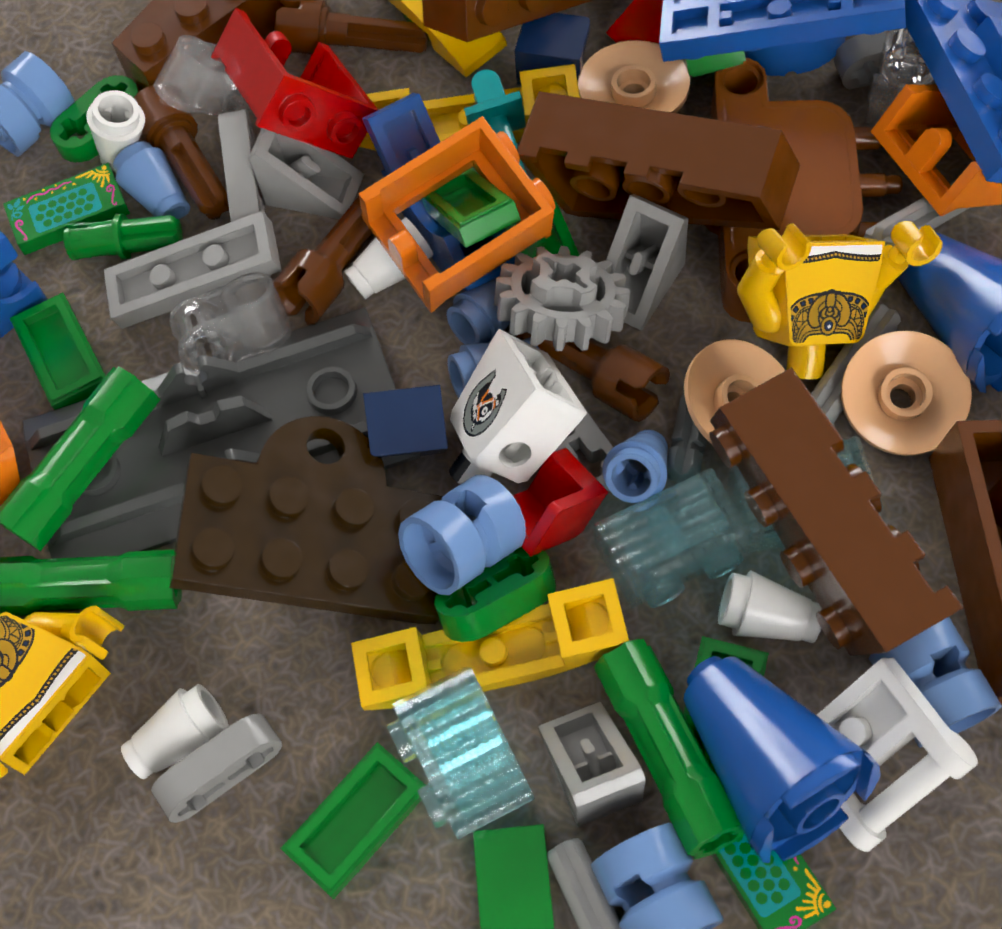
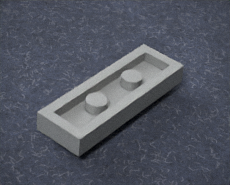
(190, 268)

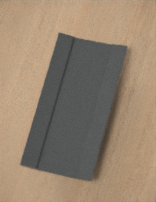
(220, 414)

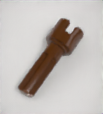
(312, 22)
(175, 135)
(317, 273)
(615, 373)

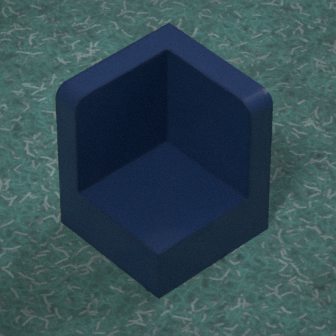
(551, 43)
(406, 421)

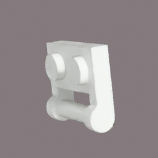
(882, 716)

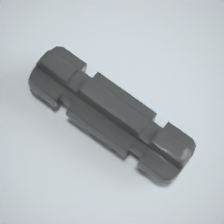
(686, 448)

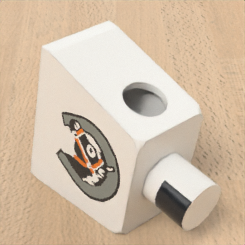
(512, 412)

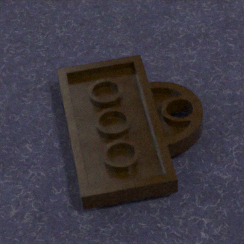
(301, 528)

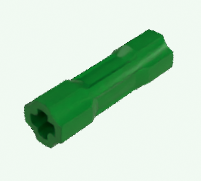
(48, 494)
(125, 581)
(669, 748)

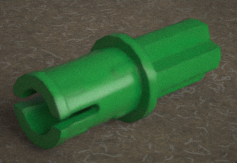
(121, 236)

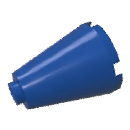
(963, 306)
(775, 758)

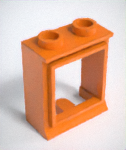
(924, 116)
(495, 160)

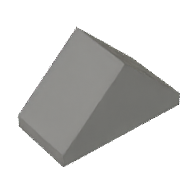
(303, 176)
(649, 253)
(593, 763)

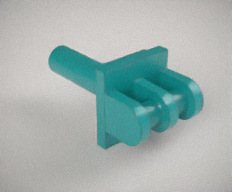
(499, 110)

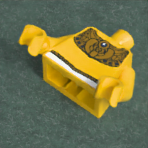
(824, 286)
(47, 677)

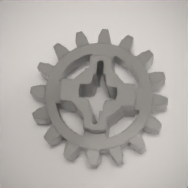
(565, 298)

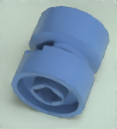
(29, 97)
(462, 534)
(939, 671)
(653, 884)

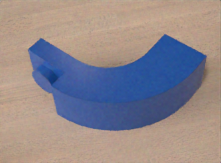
(399, 136)

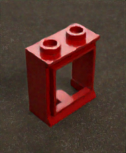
(317, 108)

